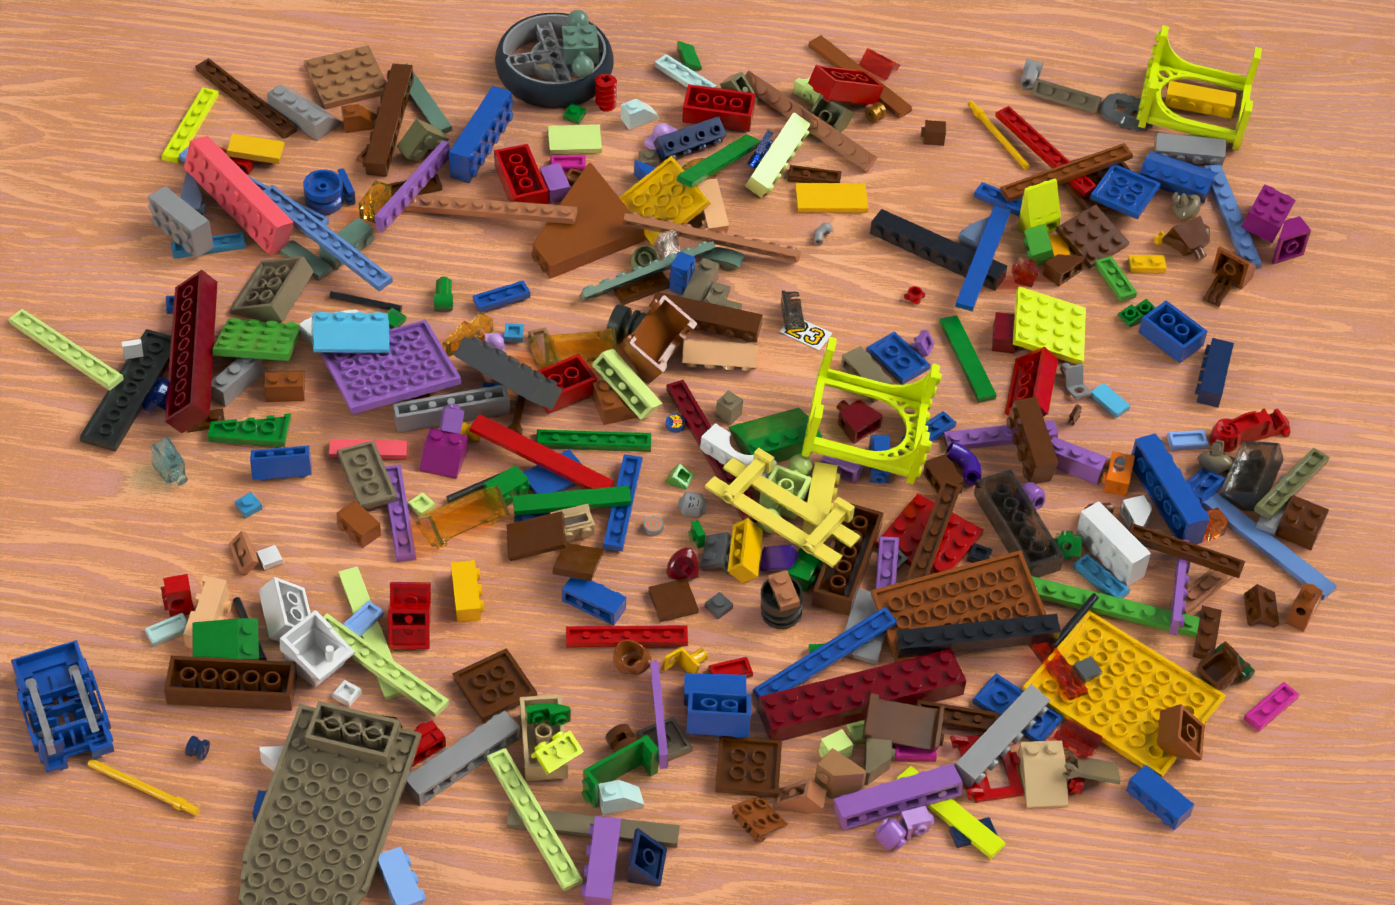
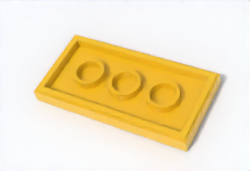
(831, 197)

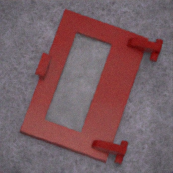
(1000, 782)

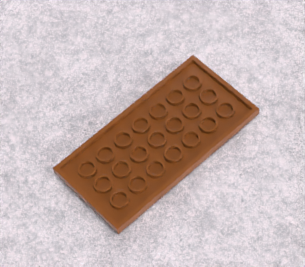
(964, 594)

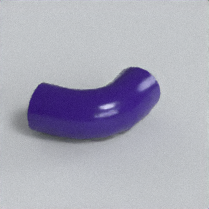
(966, 461)

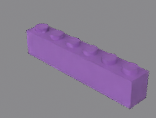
(898, 796)

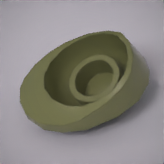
(643, 256)

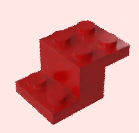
(409, 615)

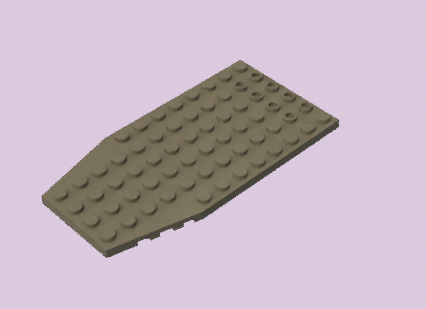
(327, 808)

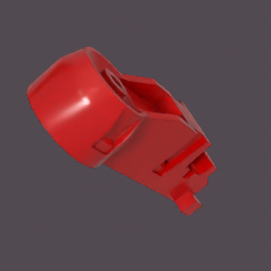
(1249, 427)

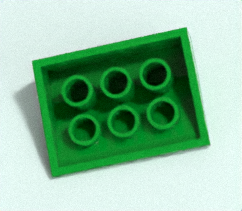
(777, 434)

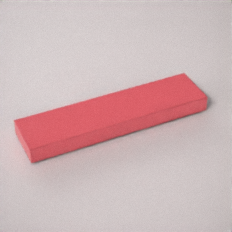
(387, 448)

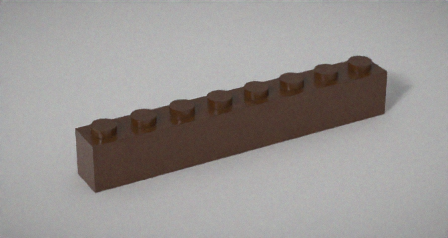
(388, 120)

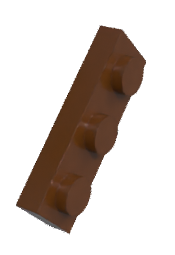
(1207, 632)

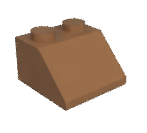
(839, 775)

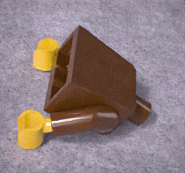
(1187, 237)

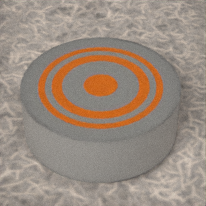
(653, 525)

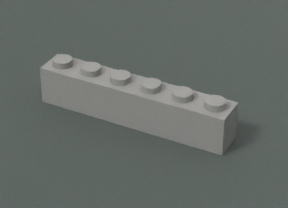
(428, 411)
(1001, 735)
(461, 758)

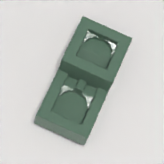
(726, 257)

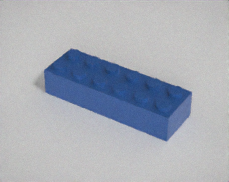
(481, 134)
(1169, 489)

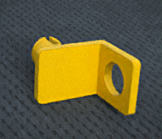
(687, 661)

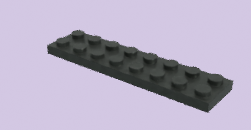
(125, 400)

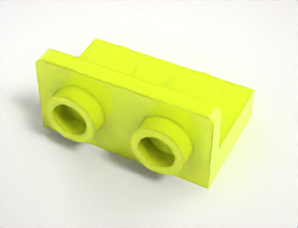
(558, 752)

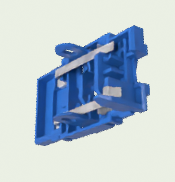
(50, 677)

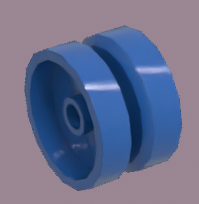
(323, 191)

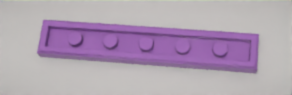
(400, 518)
(659, 714)

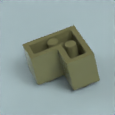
(419, 139)

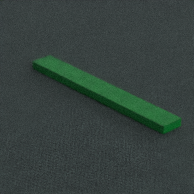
(718, 161)

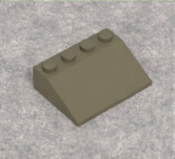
(273, 289)

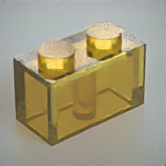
(374, 200)

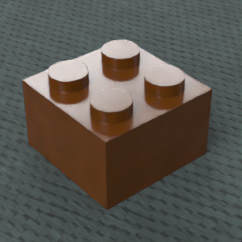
(1301, 522)

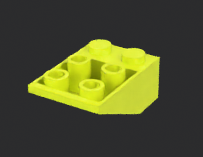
(1040, 207)

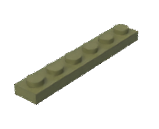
(1291, 483)

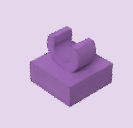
(923, 343)

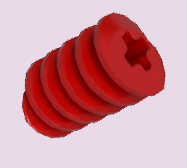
(606, 92)

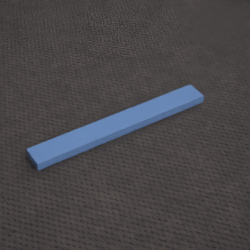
(1270, 546)

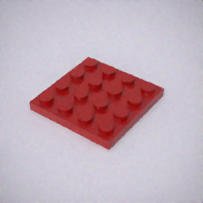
(955, 544)

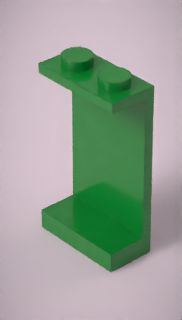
(638, 753)

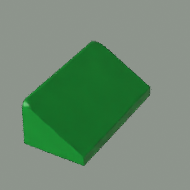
(688, 56)

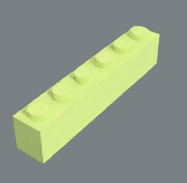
(777, 155)

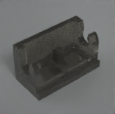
(792, 311)

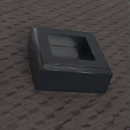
(979, 553)

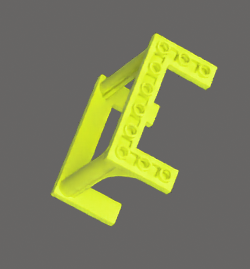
(1168, 62)
(911, 396)

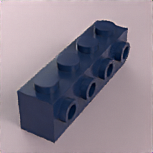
(690, 138)

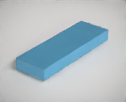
(1100, 577)

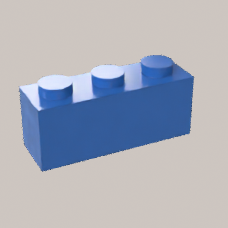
(281, 463)
(594, 599)
(714, 683)
(1160, 797)

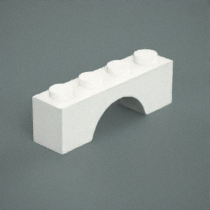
(717, 444)

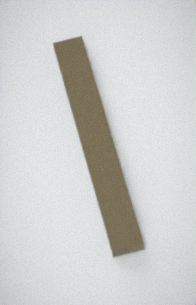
(579, 825)

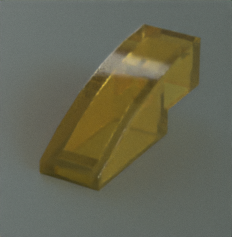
(478, 327)

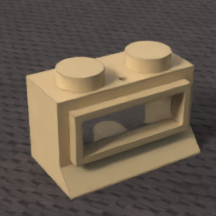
(578, 522)

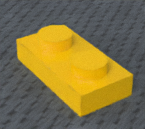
(1147, 264)

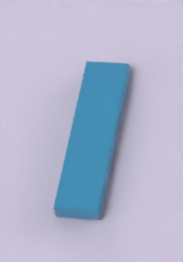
(221, 244)

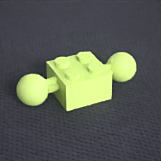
(794, 480)

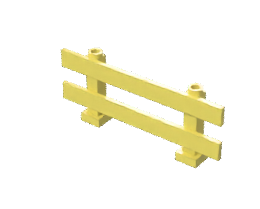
(812, 543)

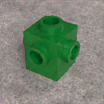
(1074, 544)

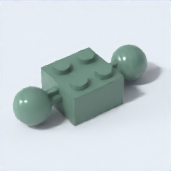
(580, 44)

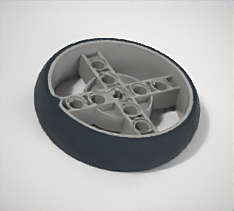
(516, 68)

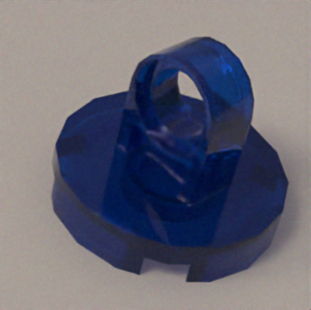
(158, 396)

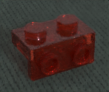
(1079, 738)

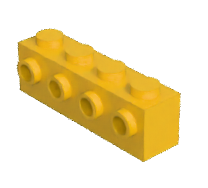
(1200, 99)

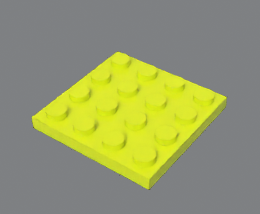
(1049, 324)

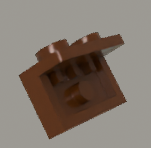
(1261, 606)

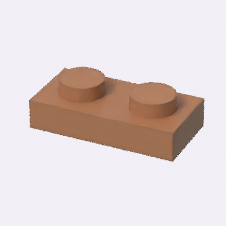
(243, 553)
(784, 590)

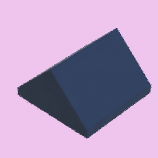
(646, 860)

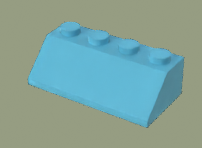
(350, 332)

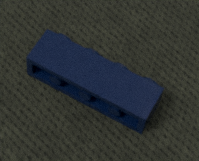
(1214, 372)

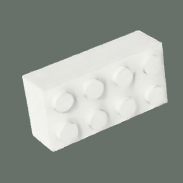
(1112, 544)

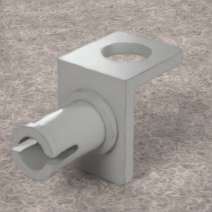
(1074, 380)

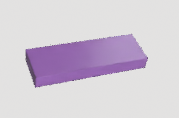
(887, 561)

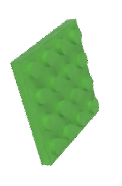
(257, 339)

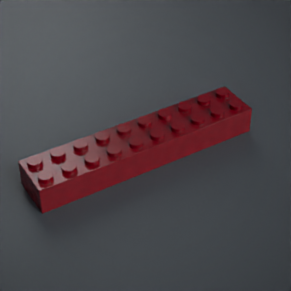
(191, 352)
(845, 697)

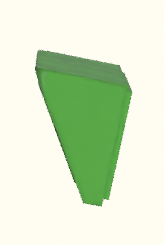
(679, 477)

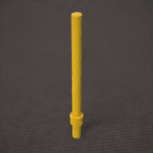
(980, 114)
(177, 802)

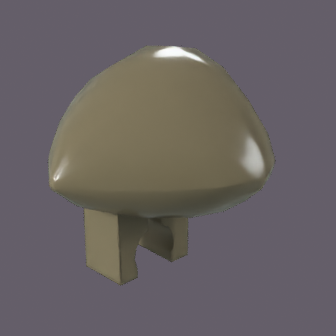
(1186, 206)
(1215, 460)

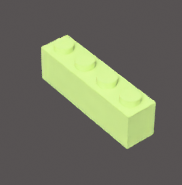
(626, 384)

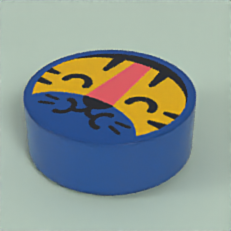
(675, 423)

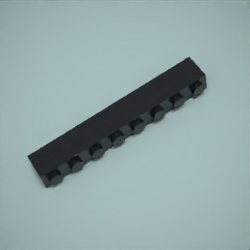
(932, 247)
(977, 635)

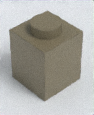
(729, 407)

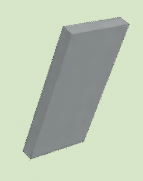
(862, 609)

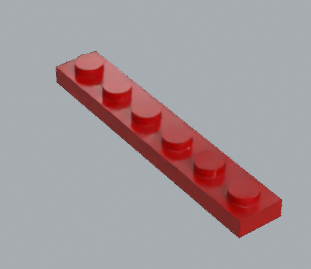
(611, 635)

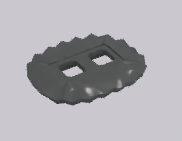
(1130, 103)

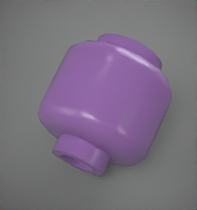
(1035, 494)
(891, 834)

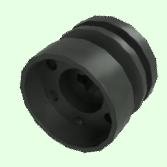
(624, 321)
(771, 612)

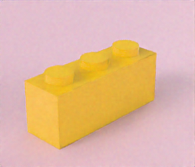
(745, 550)
(466, 591)

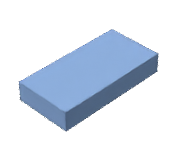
(1187, 440)
(364, 618)

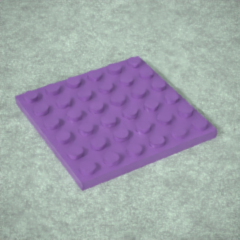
(410, 369)

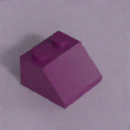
(1292, 240)
(444, 453)

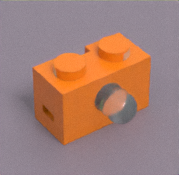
(1118, 474)

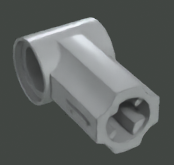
(1031, 71)

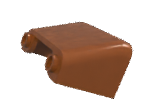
(657, 337)

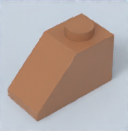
(801, 797)

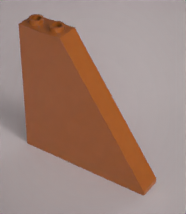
(595, 232)

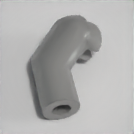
(819, 232)

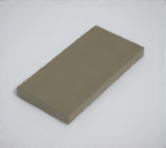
(367, 475)

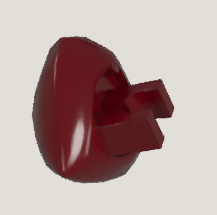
(683, 565)

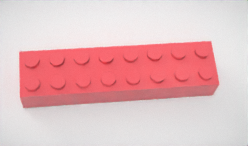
(238, 194)

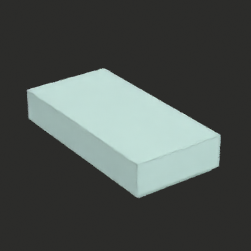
(166, 629)

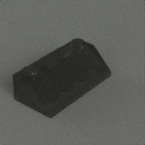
(1252, 474)

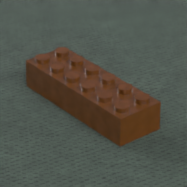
(839, 585)
(231, 683)

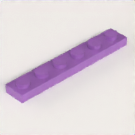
(989, 436)
(1179, 594)

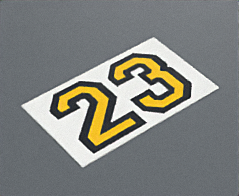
(811, 335)

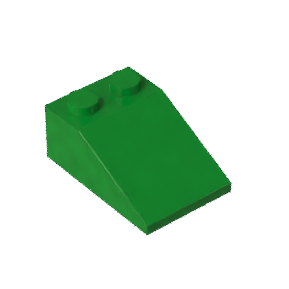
(226, 639)

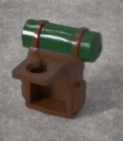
(1223, 667)

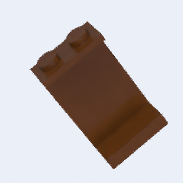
(904, 723)

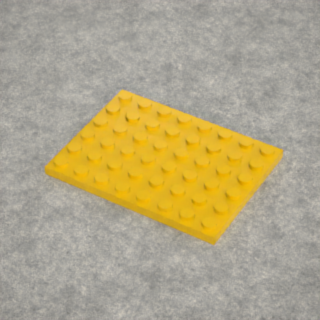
(1128, 694)

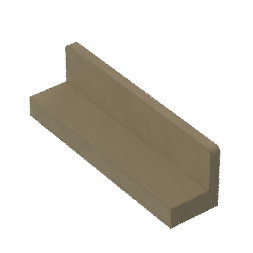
(1066, 96)

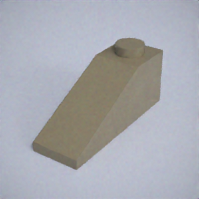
(702, 280)

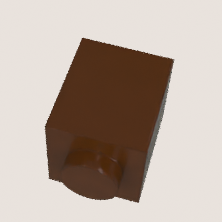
(934, 132)

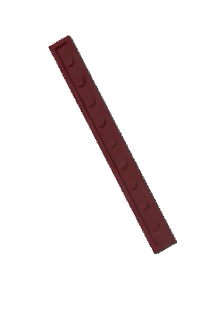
(699, 426)

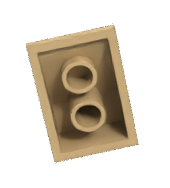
(1042, 774)

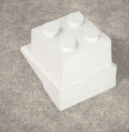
(315, 649)

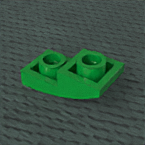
(1133, 314)
(554, 713)

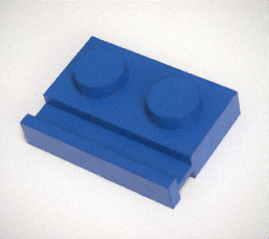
(1205, 484)

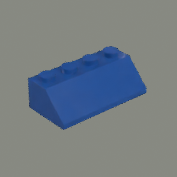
(1178, 175)

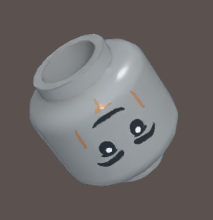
(692, 504)

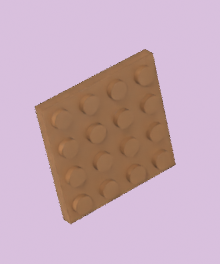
(345, 77)

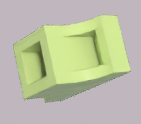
(805, 91)

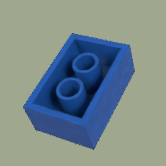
(1173, 331)
(718, 714)

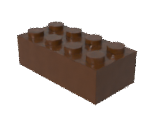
(1032, 440)

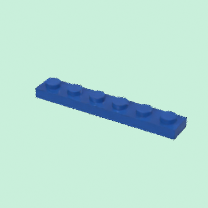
(621, 515)

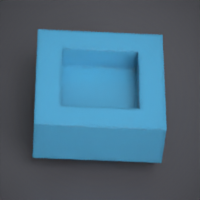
(513, 332)
(248, 505)

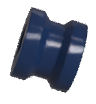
(197, 748)

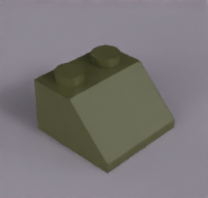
(832, 113)

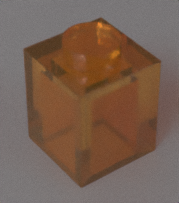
(1216, 525)

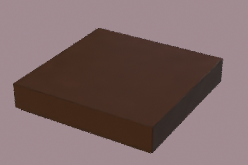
(673, 599)

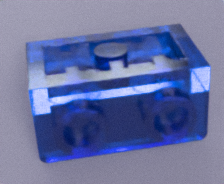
(761, 149)

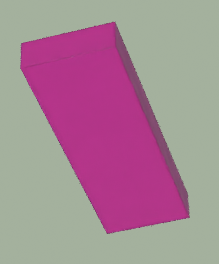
(1271, 706)

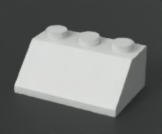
(283, 606)

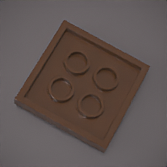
(1092, 236)
(494, 684)
(748, 766)

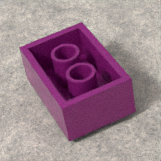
(1268, 213)

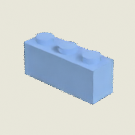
(399, 879)

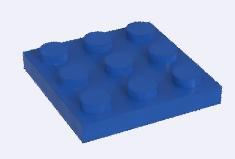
(1125, 191)

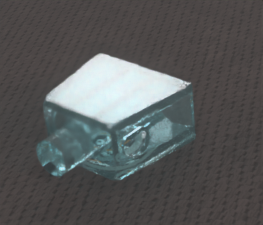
(168, 462)

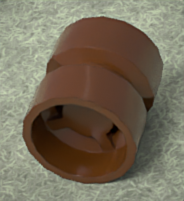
(620, 737)

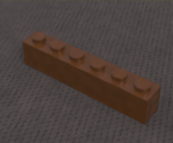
(719, 318)

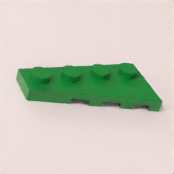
(263, 432)

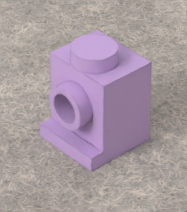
(916, 821)

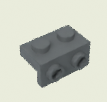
(716, 552)

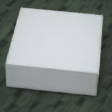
(132, 349)
(269, 557)
(346, 693)

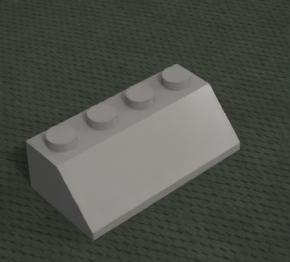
(302, 112)

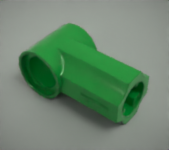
(443, 298)

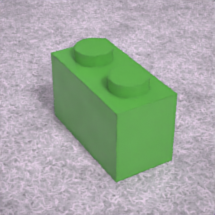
(1039, 244)

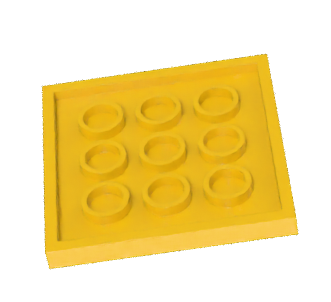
(664, 197)

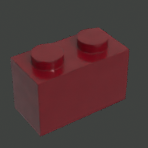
(1003, 333)

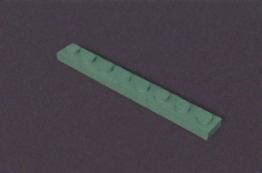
(638, 273)

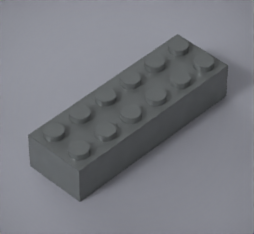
(509, 371)

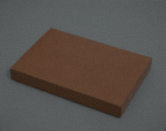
(536, 536)
(578, 562)

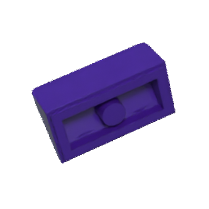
(778, 557)

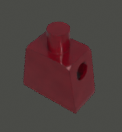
(858, 419)

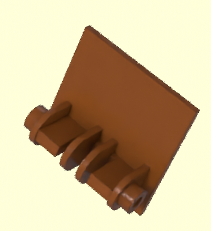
(757, 817)

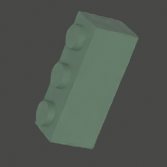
(357, 234)

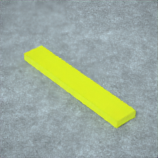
(190, 124)
(967, 824)

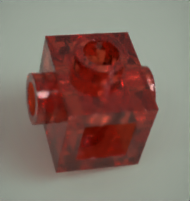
(1025, 272)

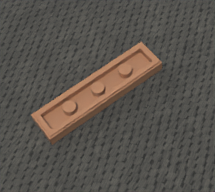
(1204, 588)

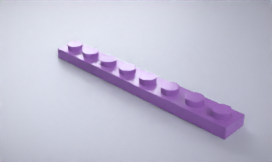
(412, 186)

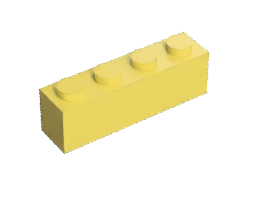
(822, 490)

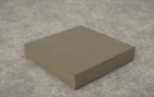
(676, 740)

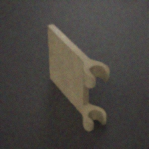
(1091, 768)

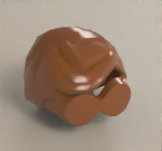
(631, 657)

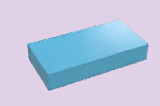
(1109, 400)

